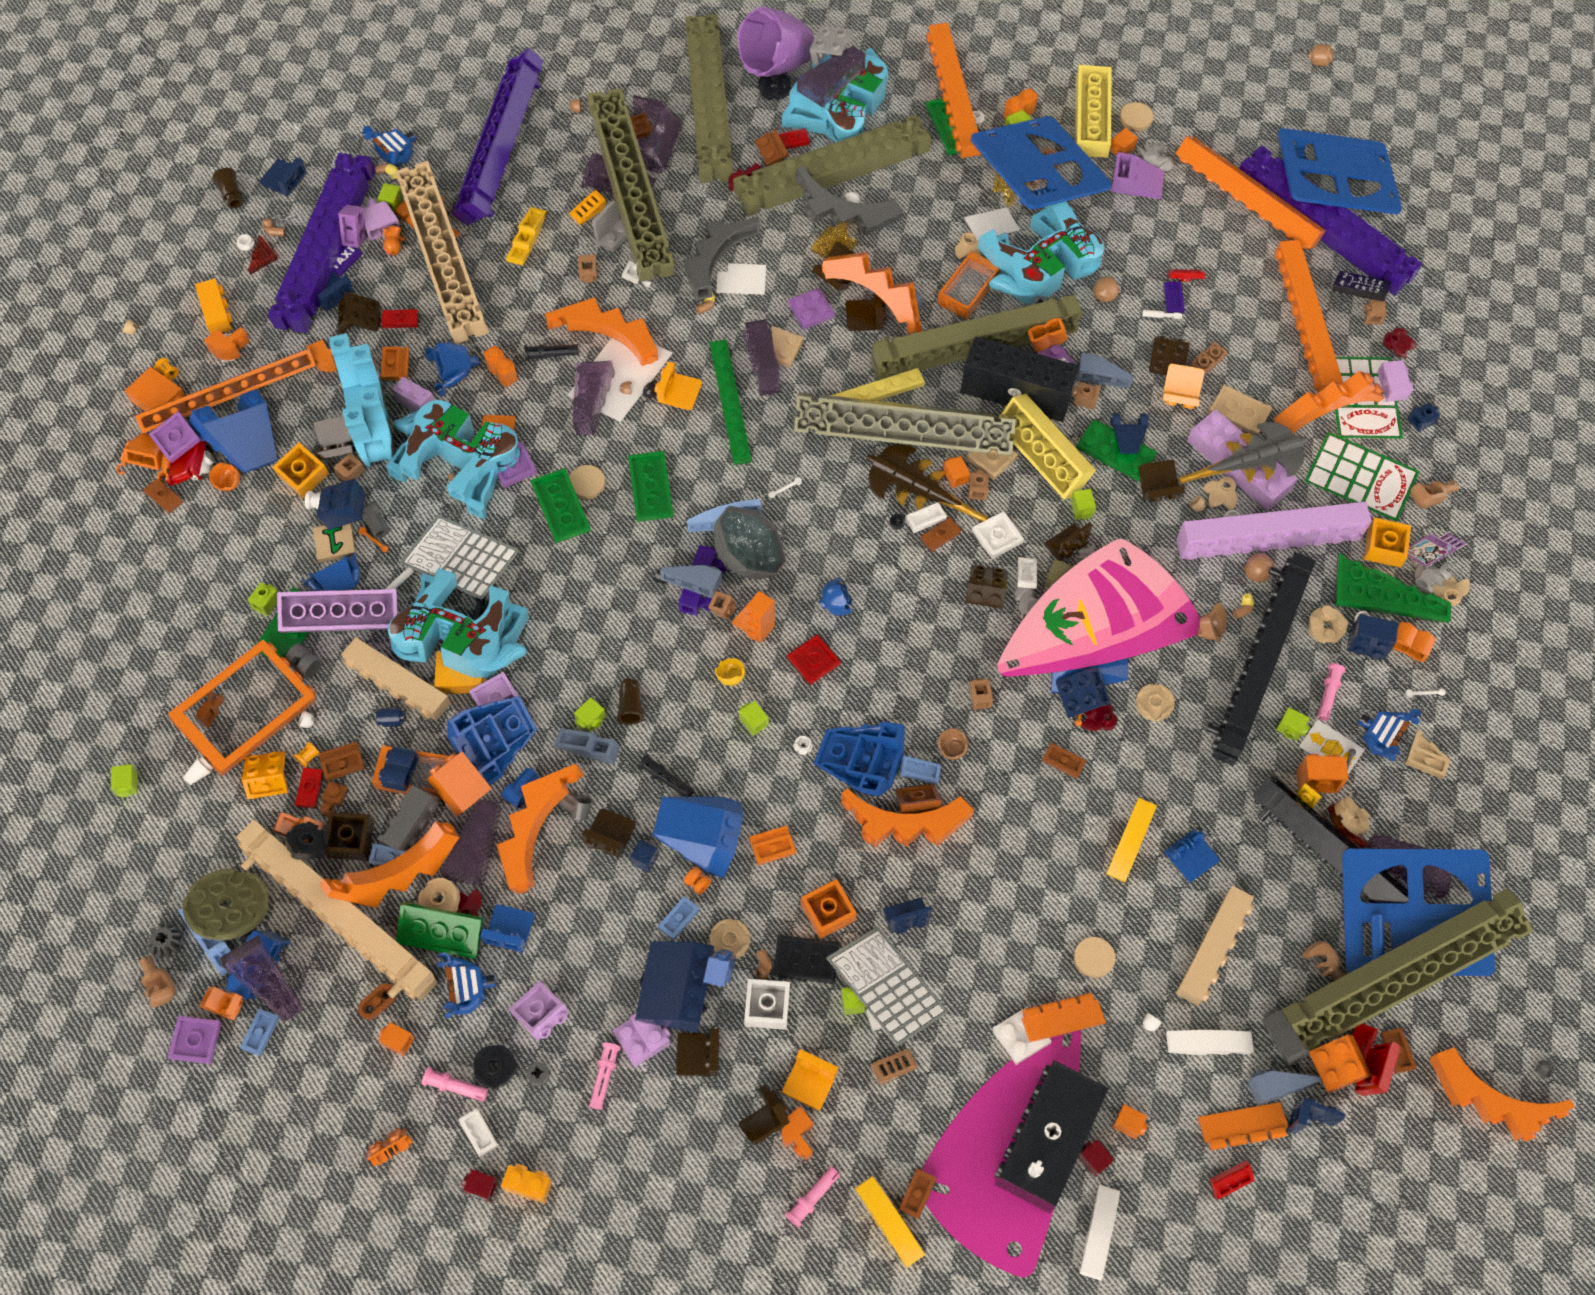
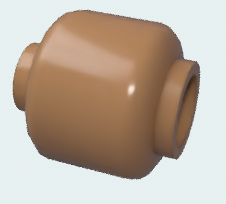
(1321, 55)

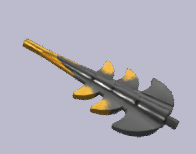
(1279, 446)

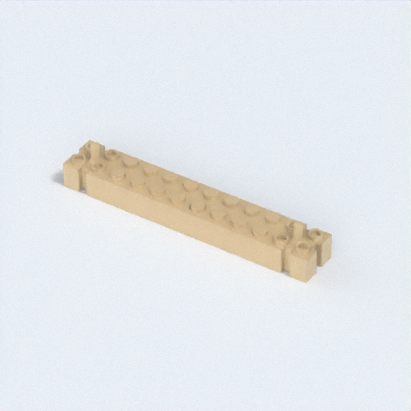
(441, 253)
(340, 915)

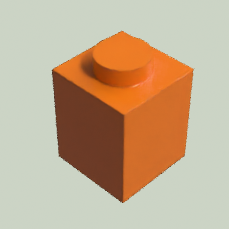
(1123, 142)
(956, 471)
(395, 1039)
(1130, 1122)

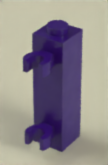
(690, 601)

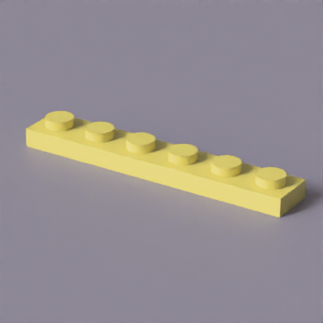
(886, 387)

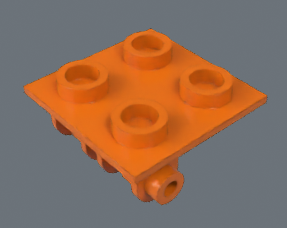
(376, 1153)

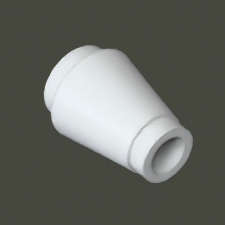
(198, 770)

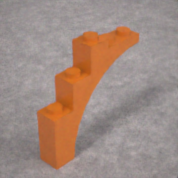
(1335, 395)
(907, 827)
(1466, 1088)

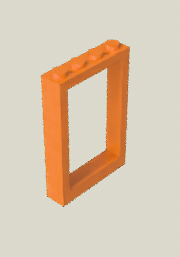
(201, 743)

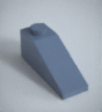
(1100, 371)
(695, 578)
(1276, 1084)

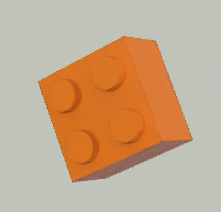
(1323, 773)
(828, 909)
(1340, 1063)

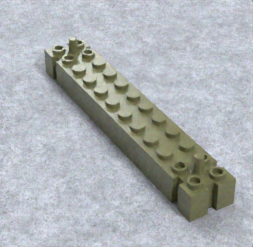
(708, 98)
(833, 164)
(630, 185)
(954, 341)
(905, 423)
(1408, 969)

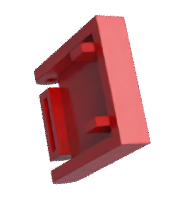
(187, 464)
(1381, 1064)

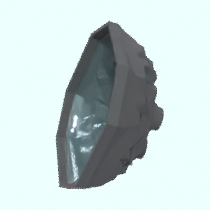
(748, 543)

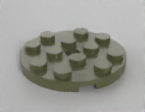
(216, 922)

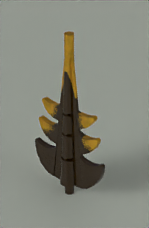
(892, 469)

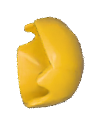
(730, 671)

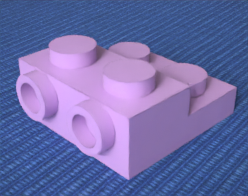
(493, 690)
(539, 1011)
(641, 1039)

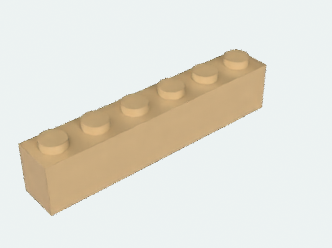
(395, 679)
(1215, 945)

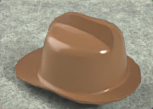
(1213, 624)

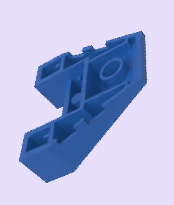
(242, 436)

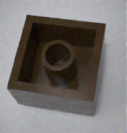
(349, 836)

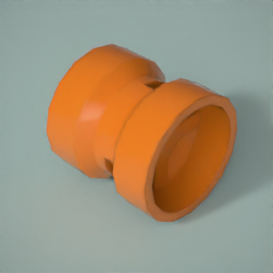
(697, 880)

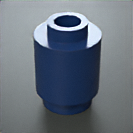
(390, 717)

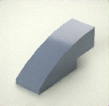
(587, 745)

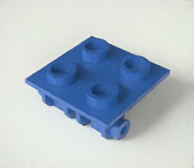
(1192, 855)

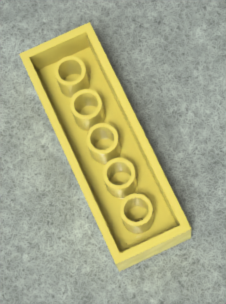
(1093, 110)
(1047, 447)

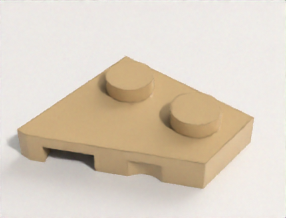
(786, 346)
(1427, 757)

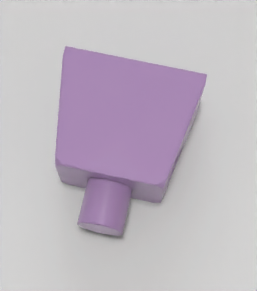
(377, 217)

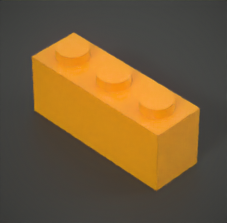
(214, 306)

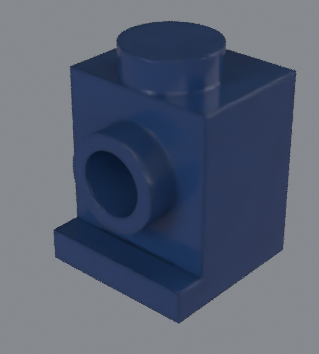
(1424, 416)

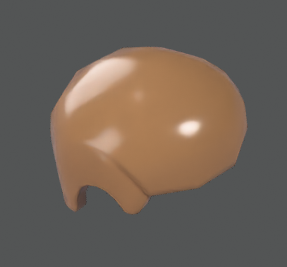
(1105, 289)
(1258, 567)
(953, 744)

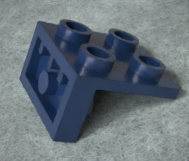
(284, 176)
(334, 291)
(1083, 692)
(907, 915)
(1311, 1109)

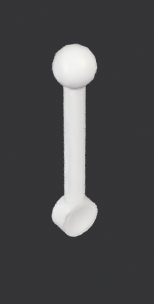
(798, 481)
(1409, 693)

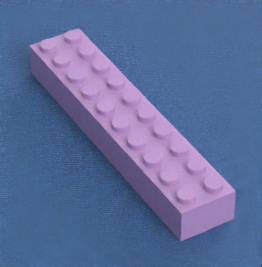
(1273, 530)

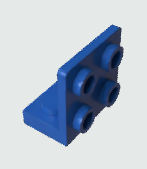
(508, 928)

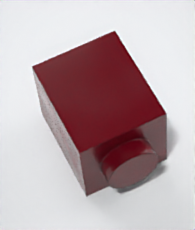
(1095, 1157)
(479, 1185)

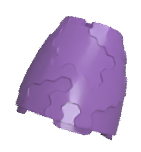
(773, 42)

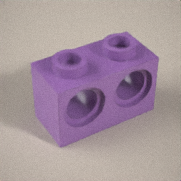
(352, 226)

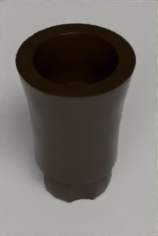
(228, 186)
(630, 705)

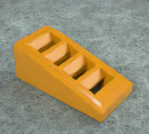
(594, 199)

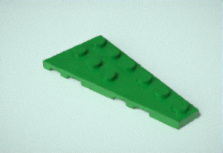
(1379, 592)

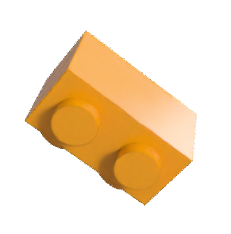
(526, 1183)

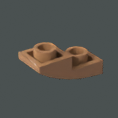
(1210, 358)

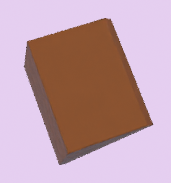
(917, 799)

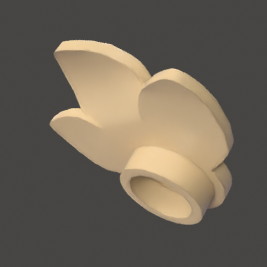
(964, 248)
(1220, 494)
(1453, 589)

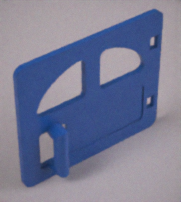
(1341, 159)
(1021, 162)
(1415, 916)

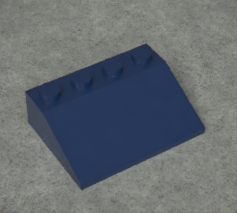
(674, 984)

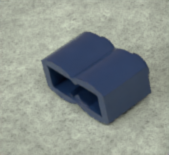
(399, 768)

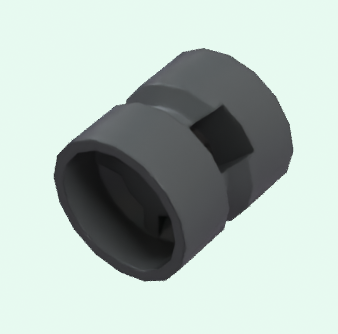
(303, 661)

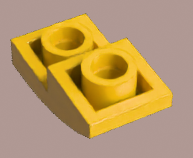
(1308, 795)

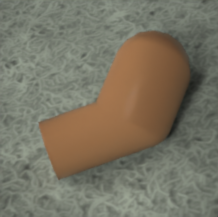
(271, 229)
(765, 965)

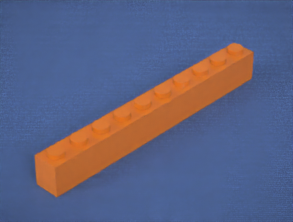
(953, 88)
(1250, 192)
(1307, 314)
(226, 389)

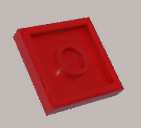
(813, 659)

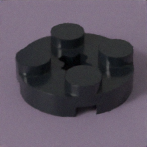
(780, 92)
(301, 850)
(506, 1067)

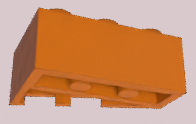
(757, 617)

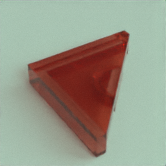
(261, 256)
(1357, 839)

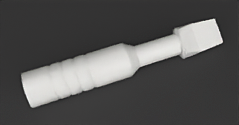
(1160, 314)

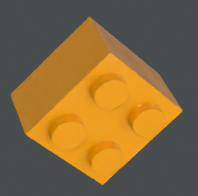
(300, 470)
(1387, 542)

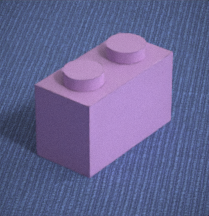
(1395, 381)
(411, 394)

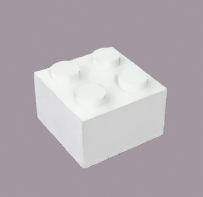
(767, 1004)

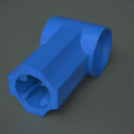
(513, 791)

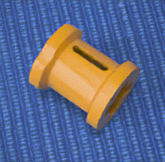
(166, 369)
(306, 754)

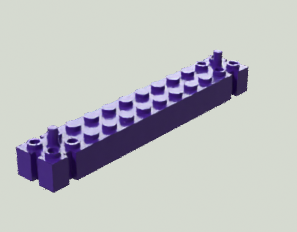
(498, 137)
(1344, 230)
(320, 244)

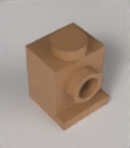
(587, 272)
(1375, 312)
(1086, 395)
(349, 468)
(978, 485)
(726, 605)
(984, 699)

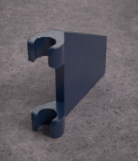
(1129, 435)

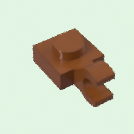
(208, 711)
(333, 795)

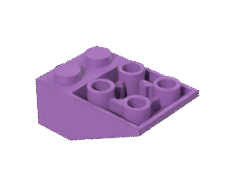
(1136, 177)

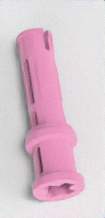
(1331, 684)
(609, 1065)
(446, 1082)
(806, 1204)

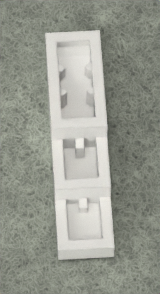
(1209, 1042)
(1099, 1232)

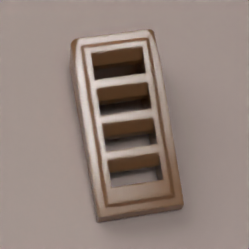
(891, 1059)

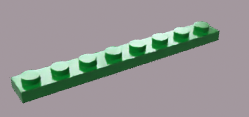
(730, 402)

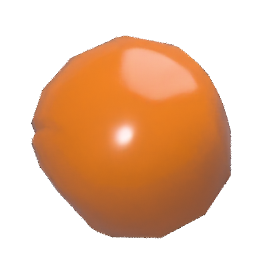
(224, 477)

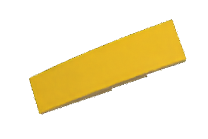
(527, 235)
(1131, 839)
(889, 1221)

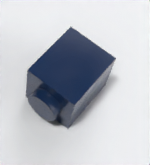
(644, 856)

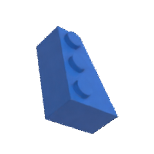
(274, 944)

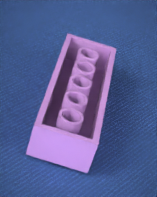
(1210, 440)
(336, 610)

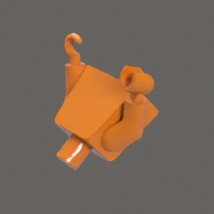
(145, 453)

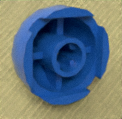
(836, 598)

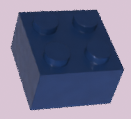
(341, 504)
(1372, 636)

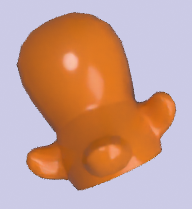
(392, 240)

